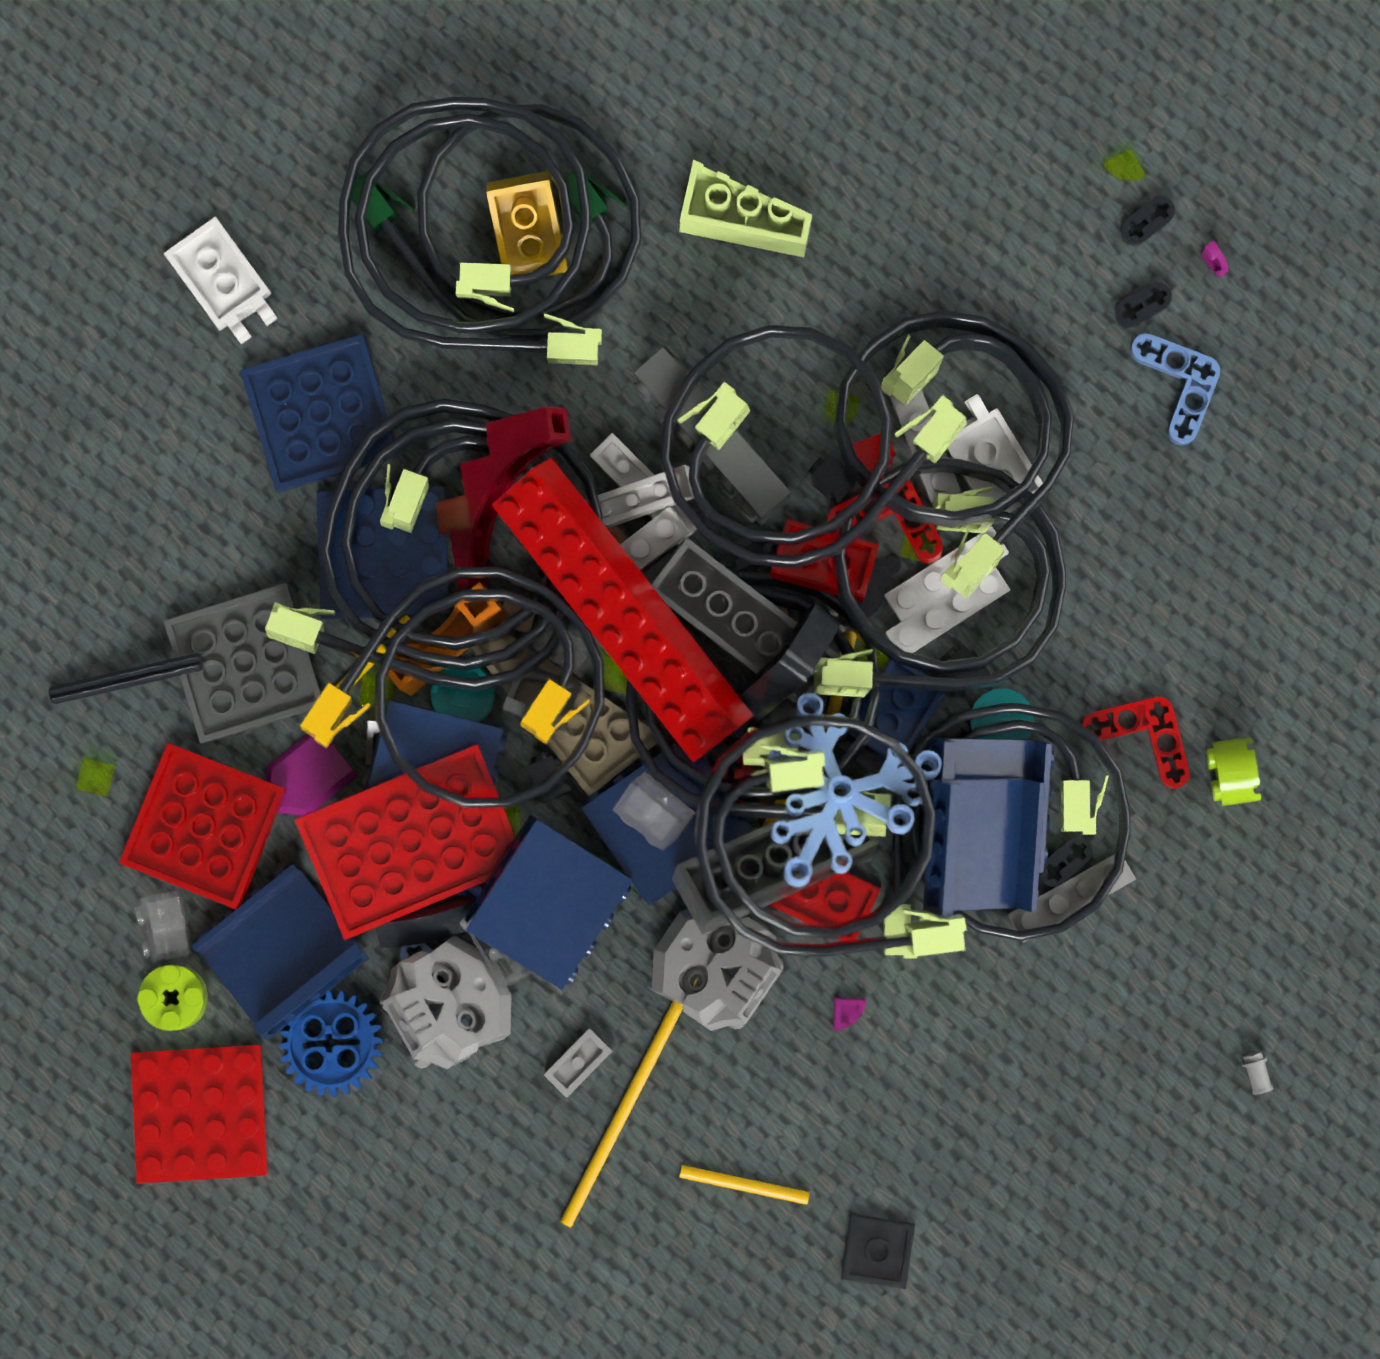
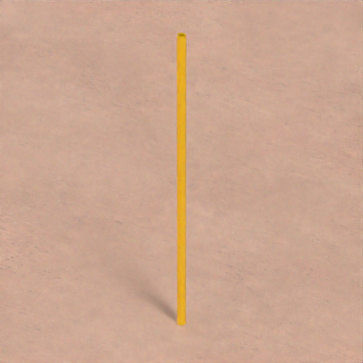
(627, 1103)

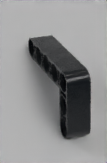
(788, 668)

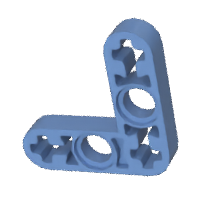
(1193, 382)

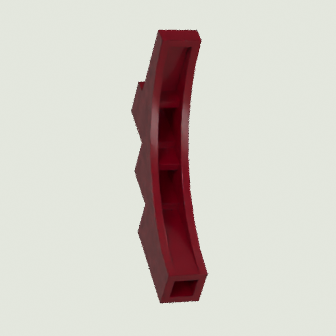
(512, 448)

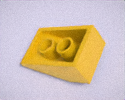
(525, 221)

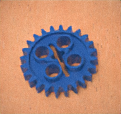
(332, 1072)

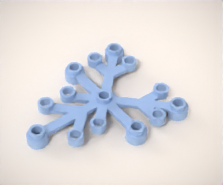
(823, 823)

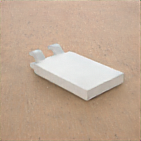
(221, 278)
(992, 444)

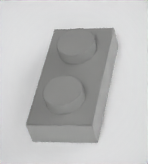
(578, 1063)

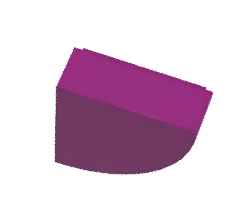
(1214, 258)
(847, 1011)

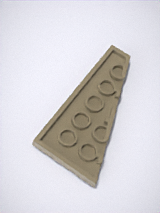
(610, 744)

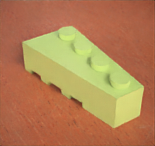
(741, 215)

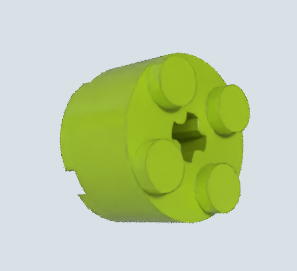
(1234, 770)
(191, 997)

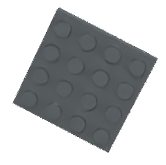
(245, 673)

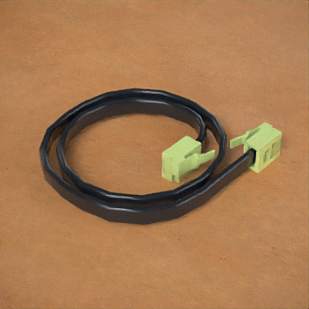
(475, 278)
(756, 754)

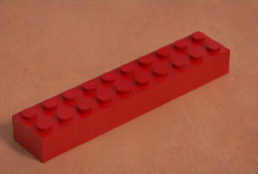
(622, 609)

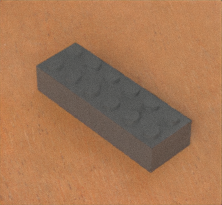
(736, 464)
(726, 610)
(759, 869)

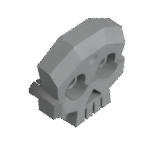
(466, 993)
(718, 1001)

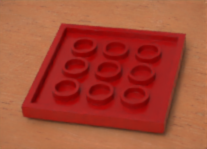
(203, 826)
(199, 1114)

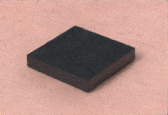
(878, 1251)

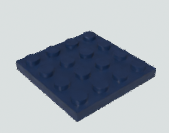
(315, 410)
(385, 558)

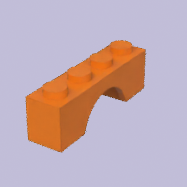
(465, 619)

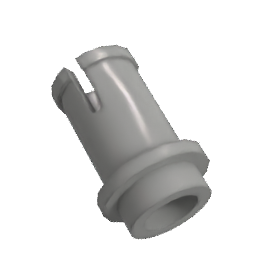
(1257, 1072)

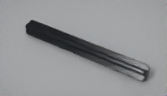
(126, 678)

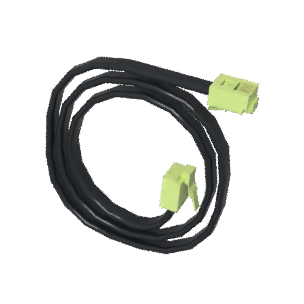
(303, 632)

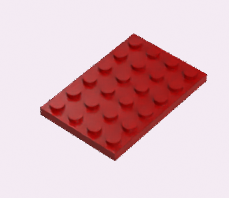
(403, 848)

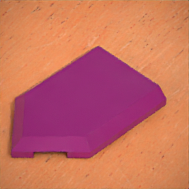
(309, 775)

